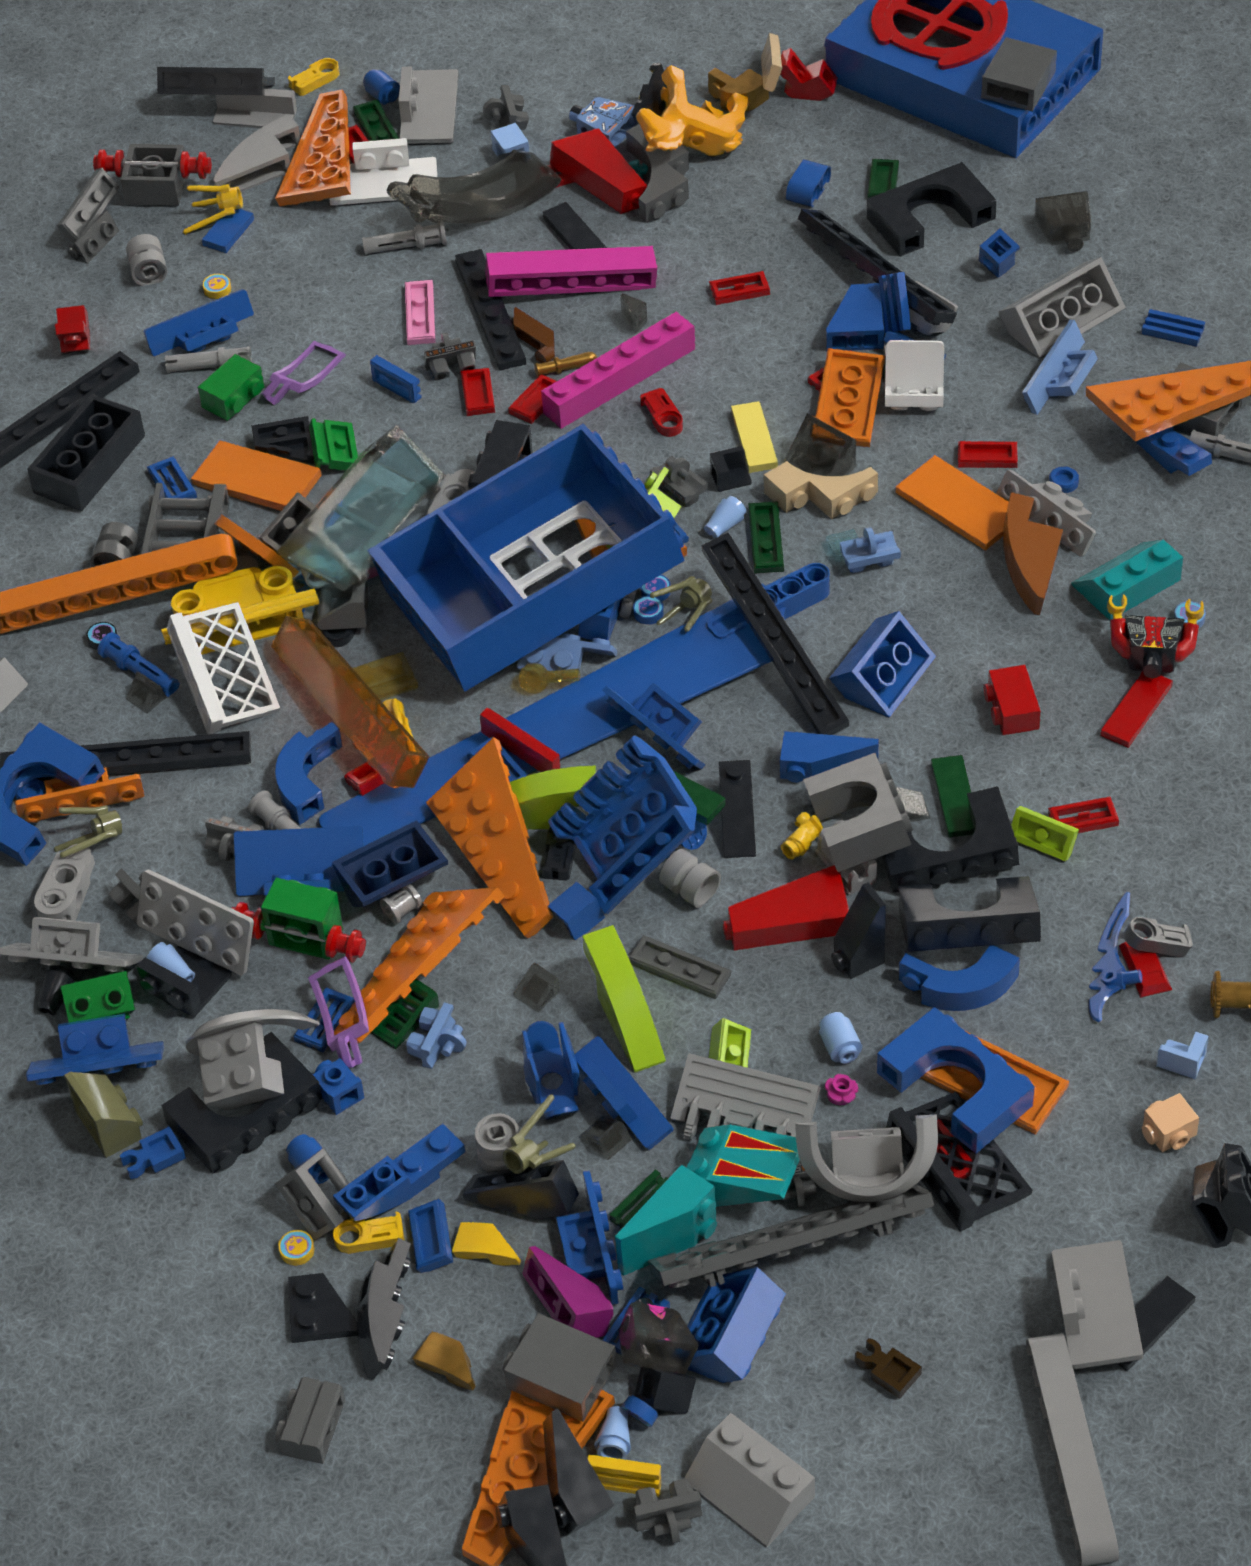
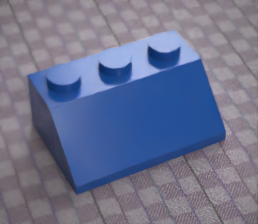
(883, 665)
(733, 1324)

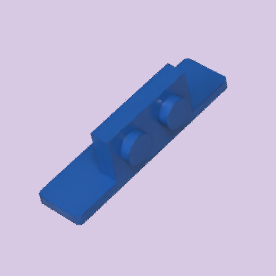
(201, 325)
(663, 716)
(622, 1093)
(585, 1241)

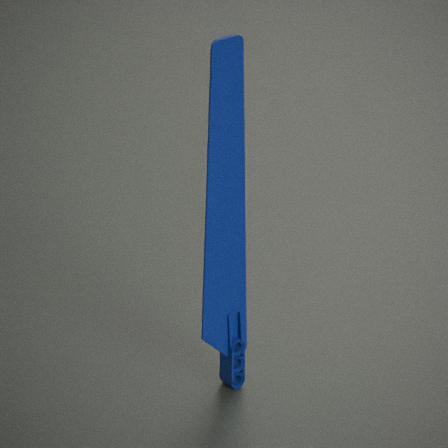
(578, 716)

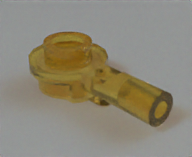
(535, 677)

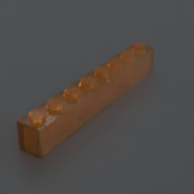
(350, 702)

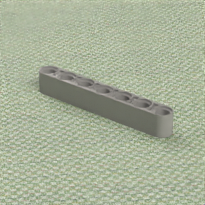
(1074, 1450)

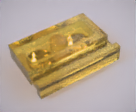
(388, 676)

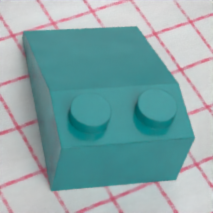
(668, 1222)

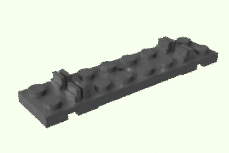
(777, 1240)

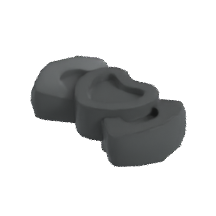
(627, 604)

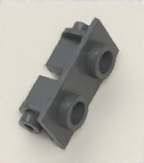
(94, 238)

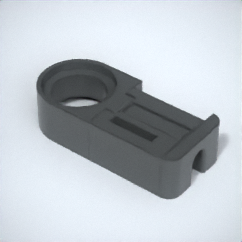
(1161, 937)

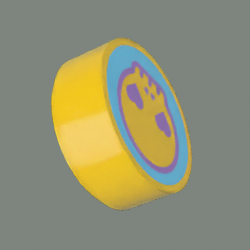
(216, 286)
(296, 1247)

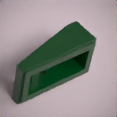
(427, 998)

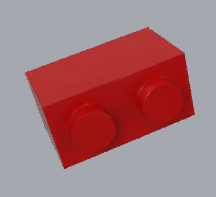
(1013, 700)

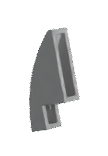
(260, 156)

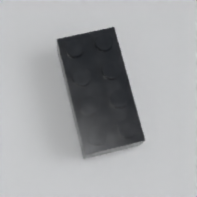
(86, 452)

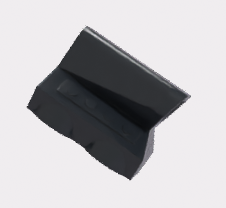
(1223, 1195)

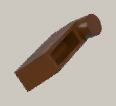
(536, 335)

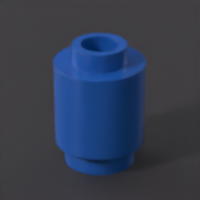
(381, 86)
(301, 1149)

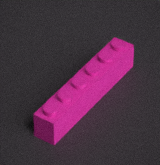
(570, 271)
(618, 370)

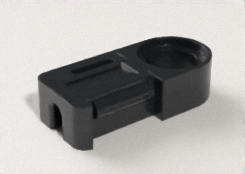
(558, 858)

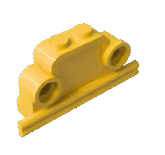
(262, 596)

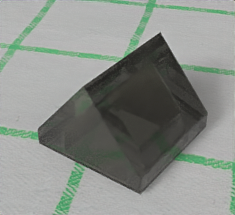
(145, 693)

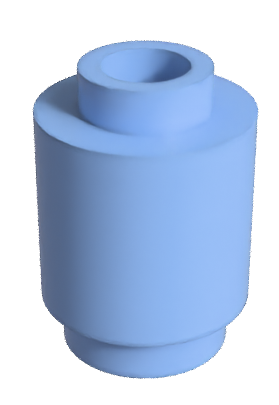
(839, 1038)

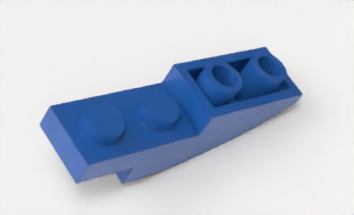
(1175, 452)
(400, 1179)

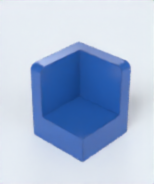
(577, 910)

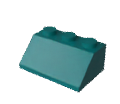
(1135, 573)

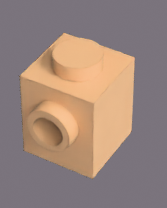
(1170, 1123)

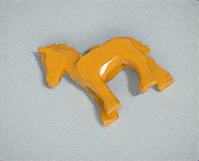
(690, 125)

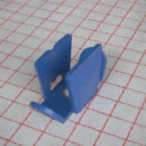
(544, 1056)

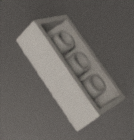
(1078, 295)

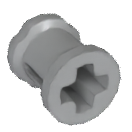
(401, 903)

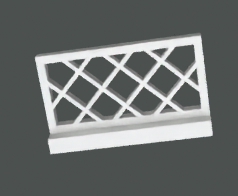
(196, 667)

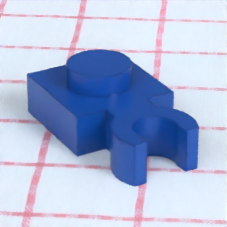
(156, 1150)

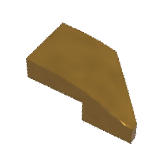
(446, 1357)

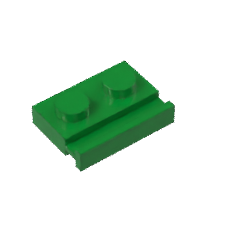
(333, 444)

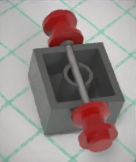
(153, 172)

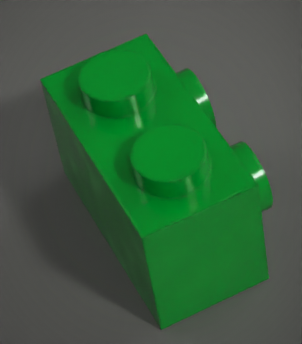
(231, 387)
(98, 997)

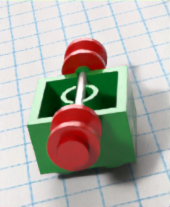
(304, 921)

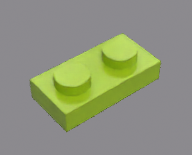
(1044, 833)

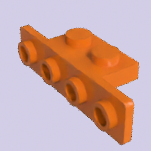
(92, 795)

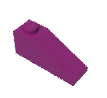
(567, 1294)

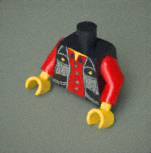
(1153, 642)

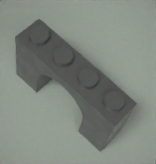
(875, 831)

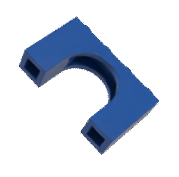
(40, 755)
(939, 1042)

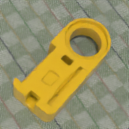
(313, 77)
(372, 1233)

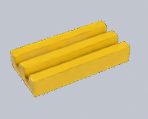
(626, 1474)

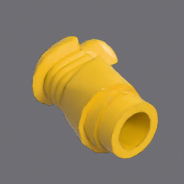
(802, 838)

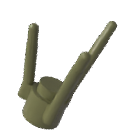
(695, 594)
(103, 827)
(525, 1152)

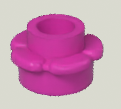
(841, 1096)

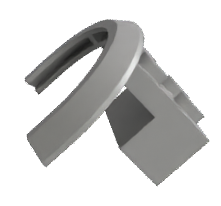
(235, 1058)
(868, 1160)

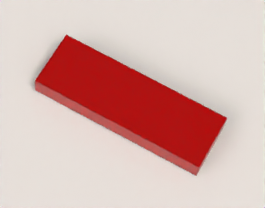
(1136, 709)
(518, 741)

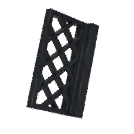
(212, 81)
(940, 1181)

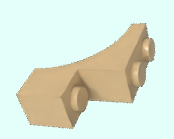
(830, 493)

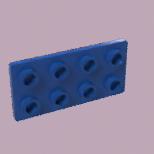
(291, 855)
(95, 1046)

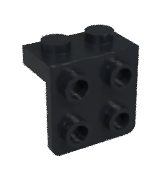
(179, 992)

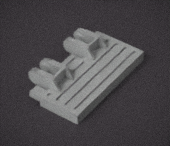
(741, 1097)

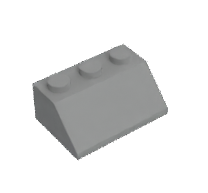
(750, 1480)

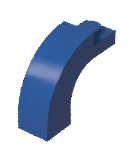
(293, 766)
(962, 988)

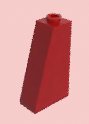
(599, 169)
(790, 913)

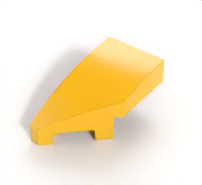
(483, 1241)

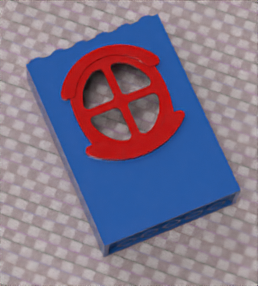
(947, 82)

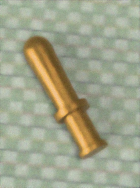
(567, 363)

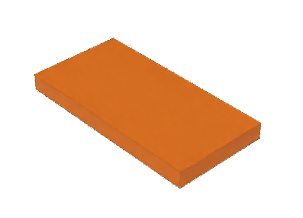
(851, 392)
(255, 475)
(956, 501)
(1047, 1085)

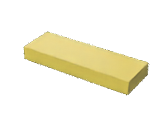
(754, 436)

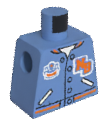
(608, 115)

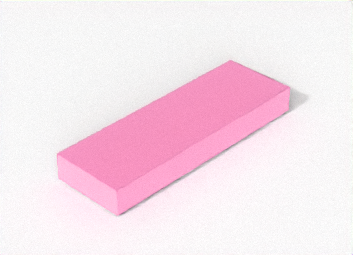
(420, 312)

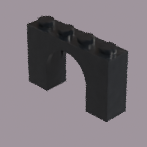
(951, 186)
(988, 850)
(934, 927)
(222, 1139)

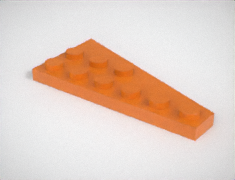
(322, 157)
(1166, 400)
(492, 834)
(419, 950)
(516, 1464)

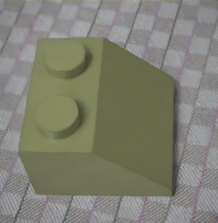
(104, 1111)

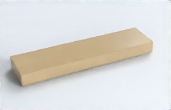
(771, 62)

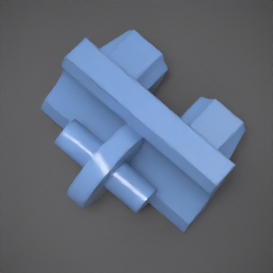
(870, 550)
(442, 1035)

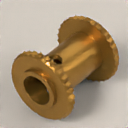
(1229, 994)

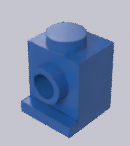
(998, 253)
(338, 1085)

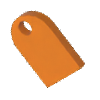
(253, 544)

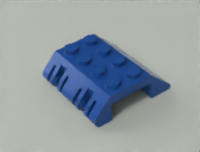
(630, 820)

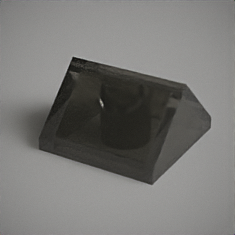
(822, 449)

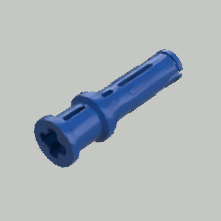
(129, 658)

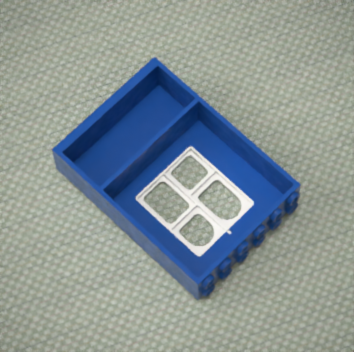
(449, 563)

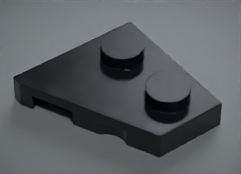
(651, 93)
(285, 439)
(317, 1310)

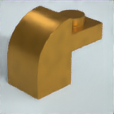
(747, 84)

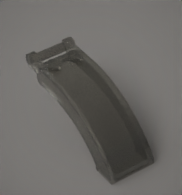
(480, 195)

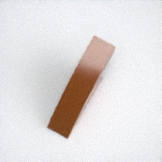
(1029, 551)

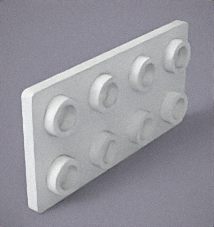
(379, 165)

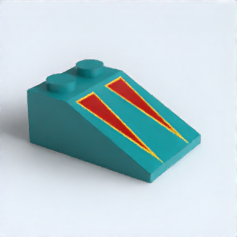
(745, 1163)

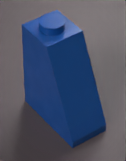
(857, 320)

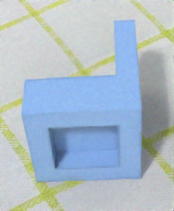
(507, 139)
(1183, 1058)

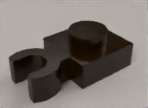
(890, 1370)

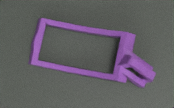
(280, 376)
(339, 1041)

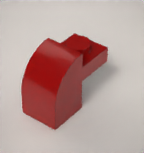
(806, 82)
(73, 328)

